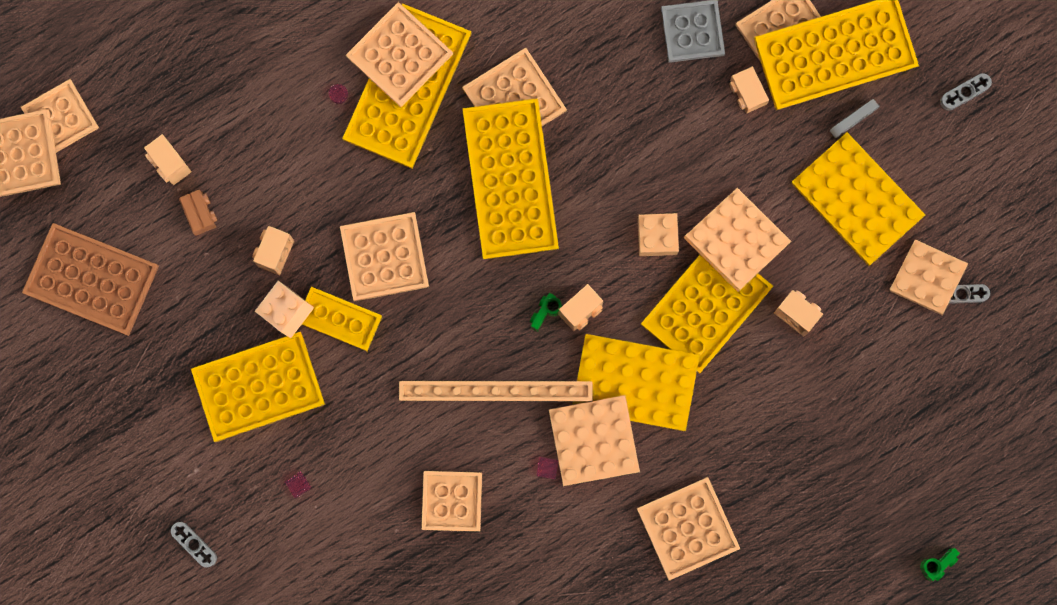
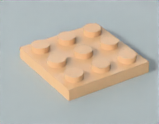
(68, 114)
(928, 277)
(452, 501)

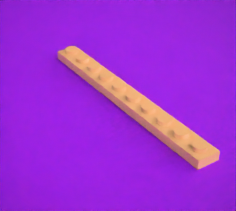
(495, 391)

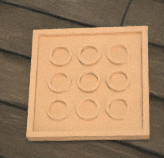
(775, 16)
(399, 54)
(516, 80)
(27, 153)
(737, 239)
(384, 256)
(594, 440)
(688, 528)

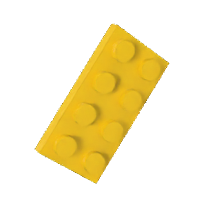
(341, 319)

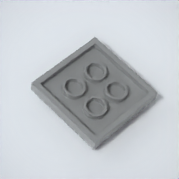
(692, 31)

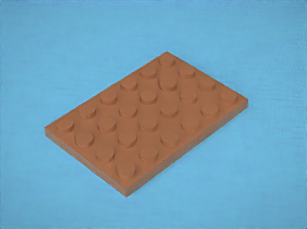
(90, 279)

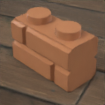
(197, 212)

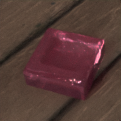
(547, 468)
(298, 485)

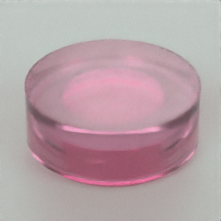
(338, 94)

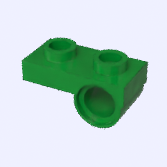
(537, 319)
(946, 560)

